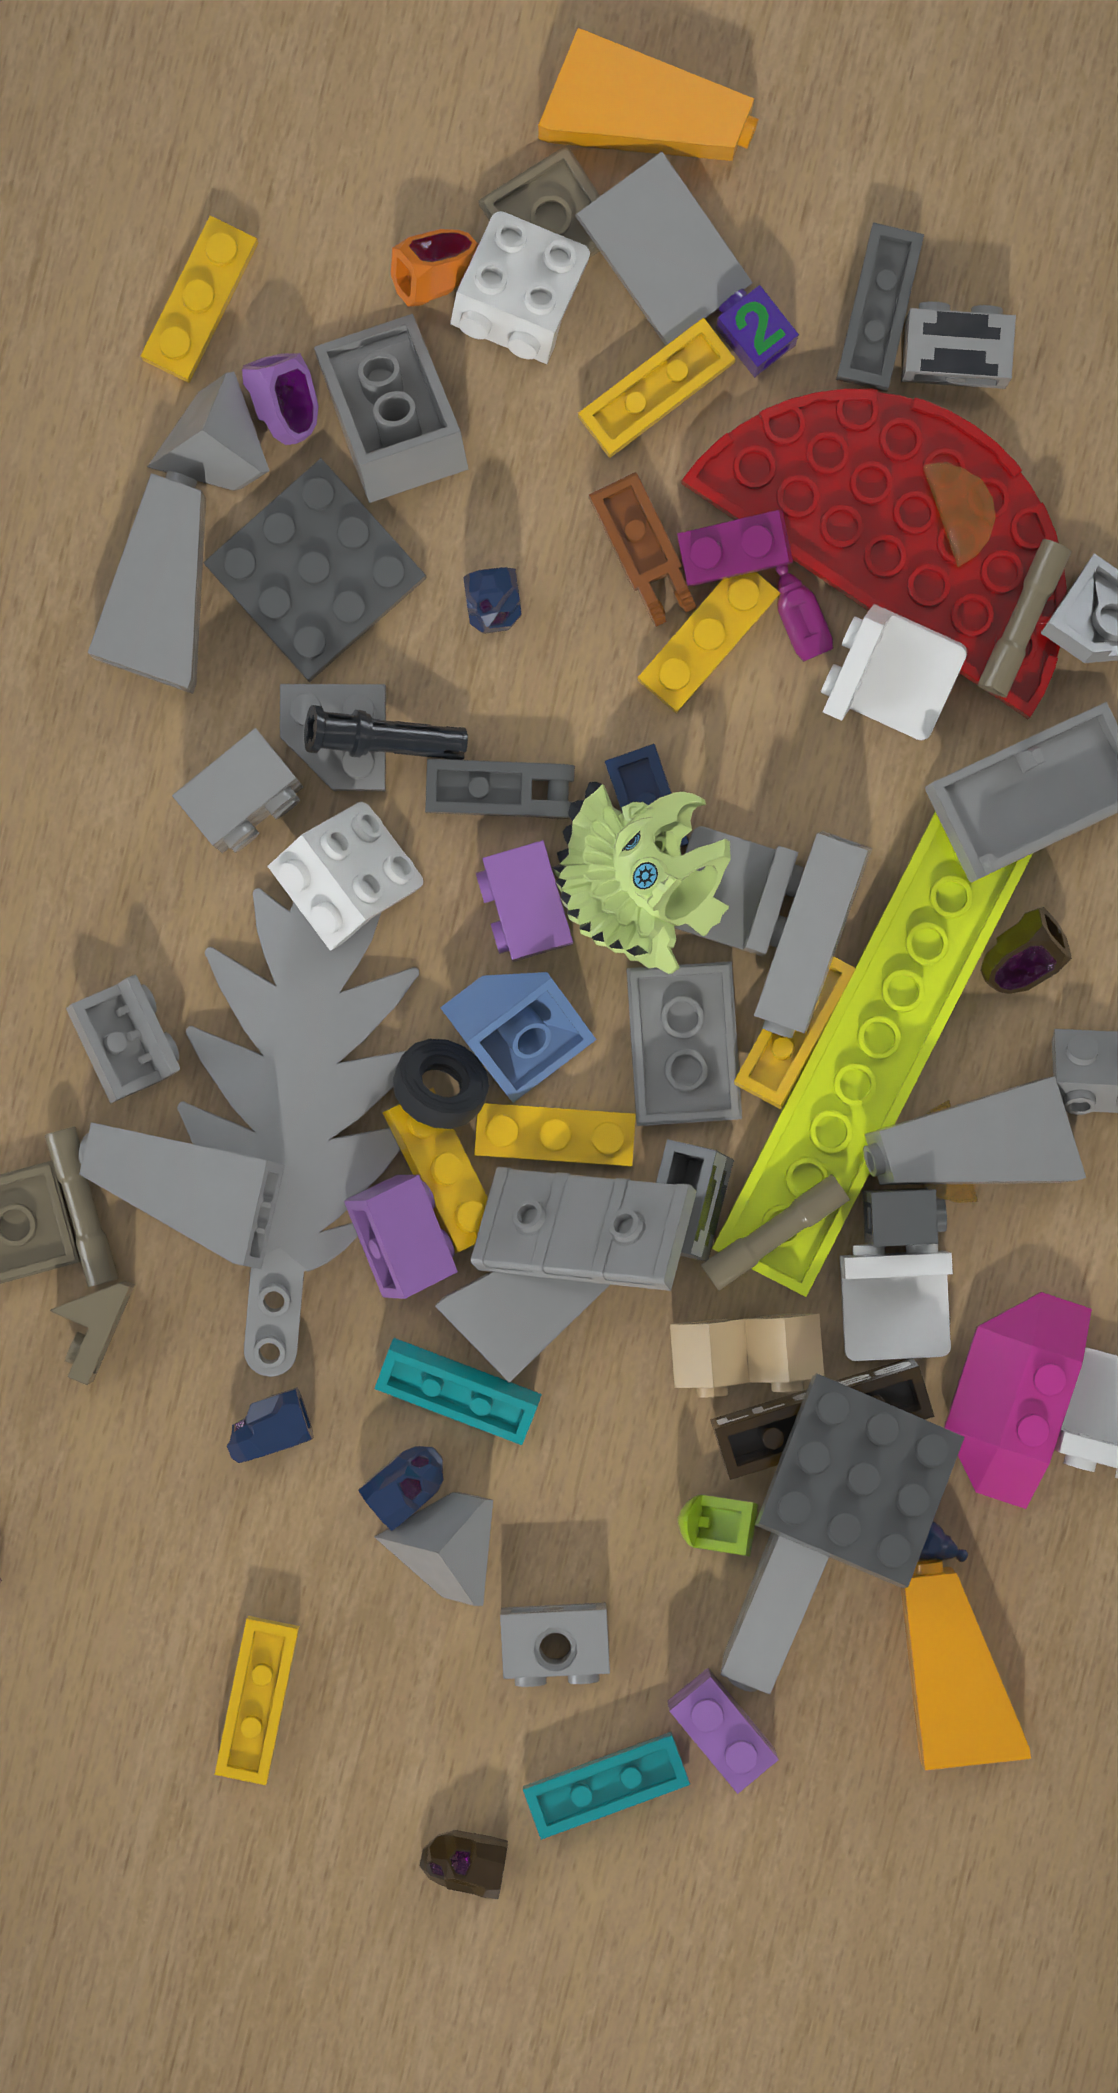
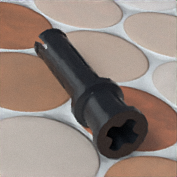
(361, 734)

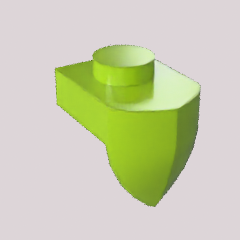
(718, 1524)

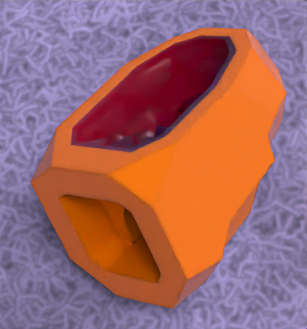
(431, 264)

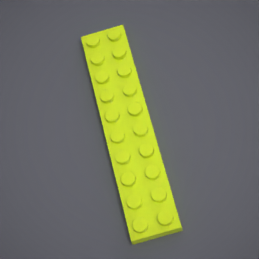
(871, 1049)

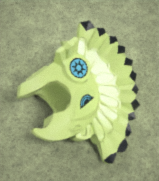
(629, 877)

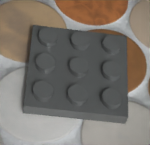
(315, 570)
(860, 1481)

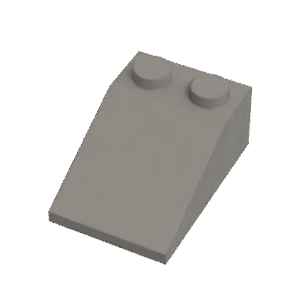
(392, 408)

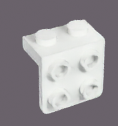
(519, 286)
(894, 673)
(345, 873)
(895, 1302)
(1091, 1419)

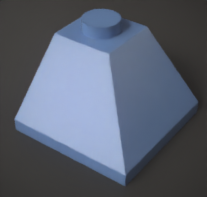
(518, 1028)

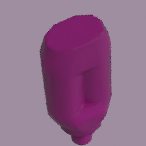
(802, 617)

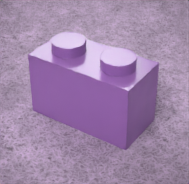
(526, 902)
(401, 1236)
(722, 1730)

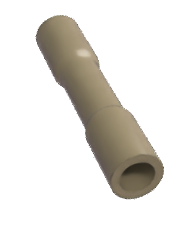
(1011, 647)
(802, 1213)
(90, 1238)

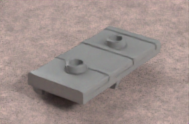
(1030, 793)
(584, 1228)

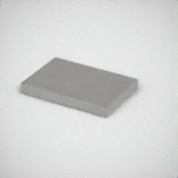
(663, 248)
(684, 1044)

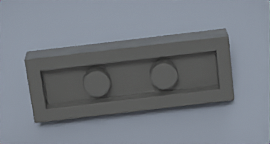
(880, 307)

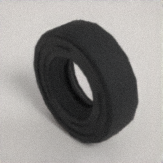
(433, 1108)

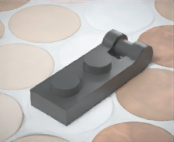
(497, 788)

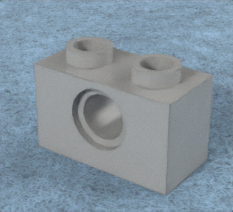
(526, 1627)

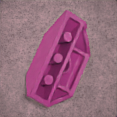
(1017, 1394)

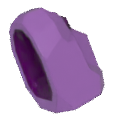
(283, 395)

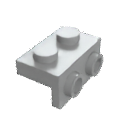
(124, 1038)
(1086, 1069)

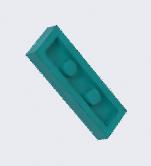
(458, 1391)
(606, 1785)

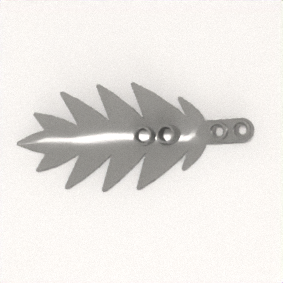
(298, 1101)

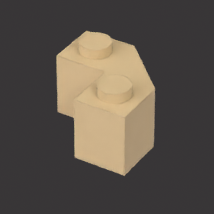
(746, 1350)

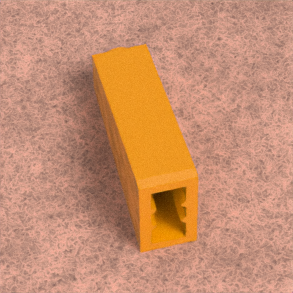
(640, 104)
(956, 1688)

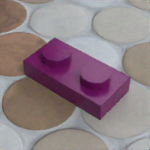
(735, 548)

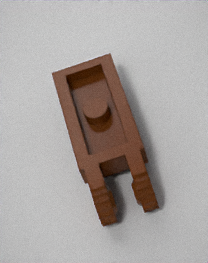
(640, 543)

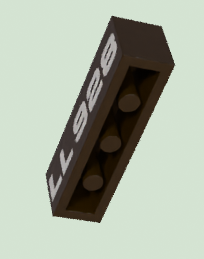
(757, 1435)

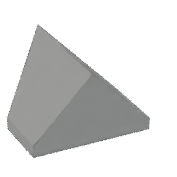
(214, 439)
(447, 1545)

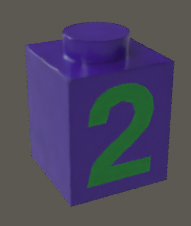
(755, 329)

